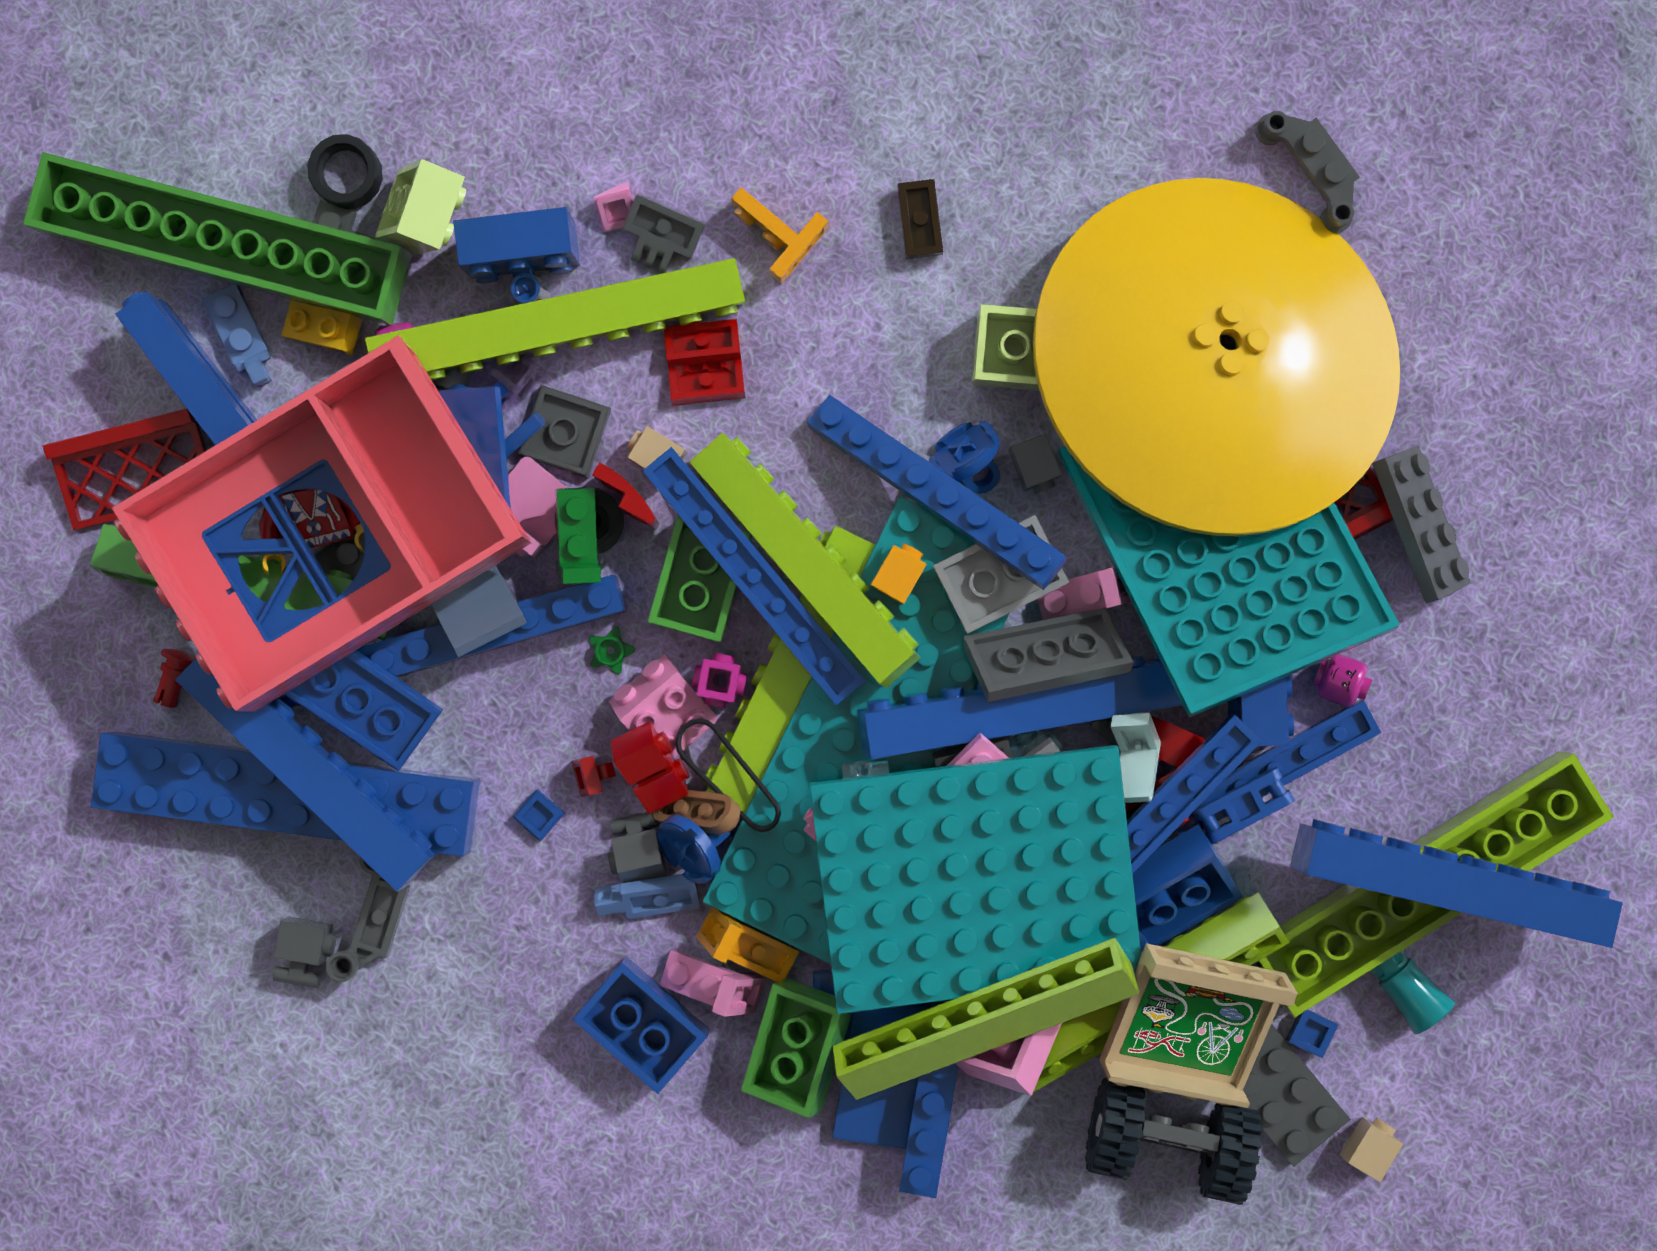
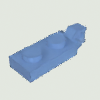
(239, 332)
(648, 897)

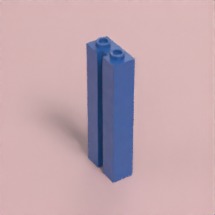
(185, 366)

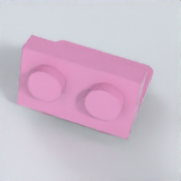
(534, 503)
(664, 700)

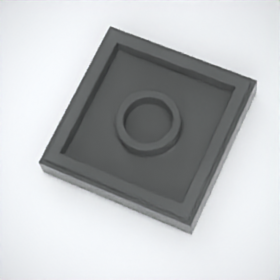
(569, 433)

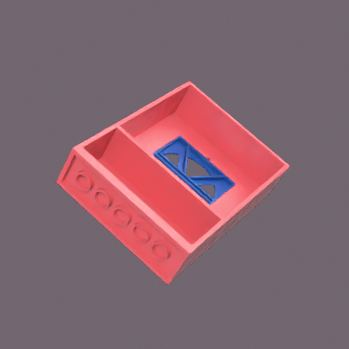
(381, 446)

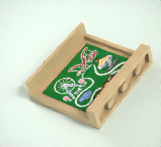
(1193, 1025)

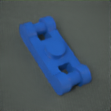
(1243, 805)

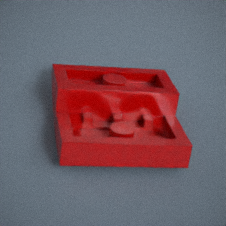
(704, 362)
(632, 502)

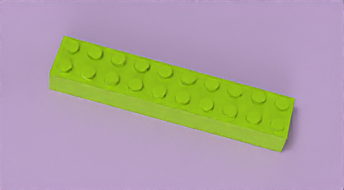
(1363, 928)

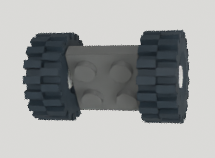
(1225, 1145)

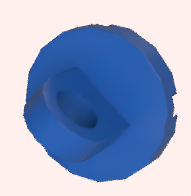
(967, 452)
(690, 848)

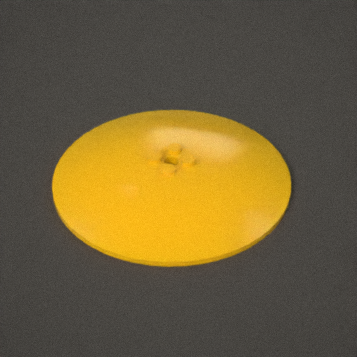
(1171, 414)

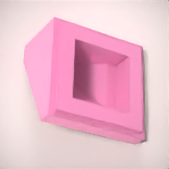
(614, 207)

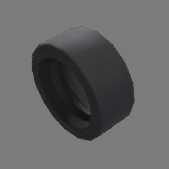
(322, 154)

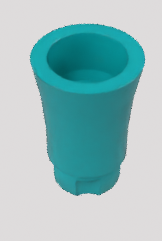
(1413, 992)

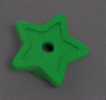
(601, 656)

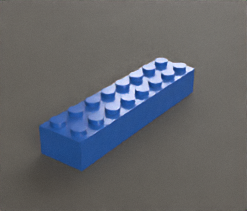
(1462, 885)

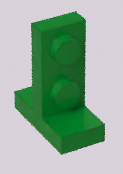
(576, 536)

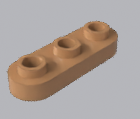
(710, 811)

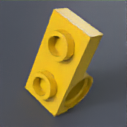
(322, 327)

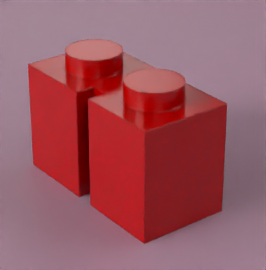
(646, 759)

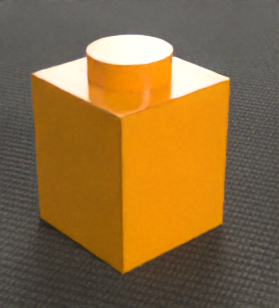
(899, 572)

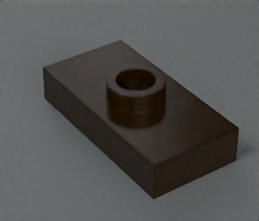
(920, 219)

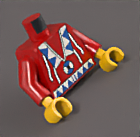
(318, 516)

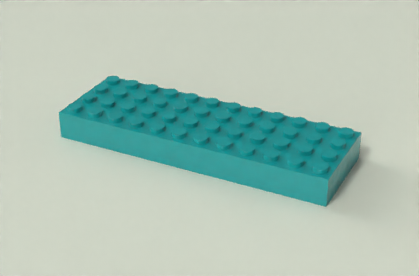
(775, 874)

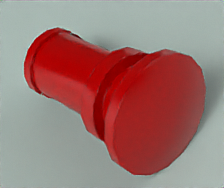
(168, 688)

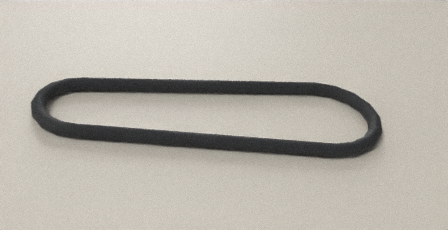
(679, 749)

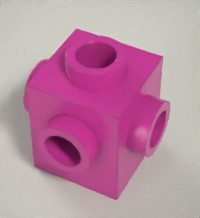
(704, 680)

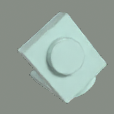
(1138, 755)

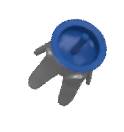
(527, 289)

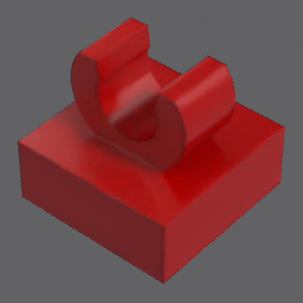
(589, 775)

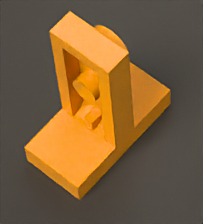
(778, 234)
(745, 945)

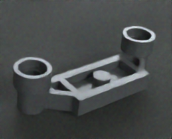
(1319, 160)
(374, 928)

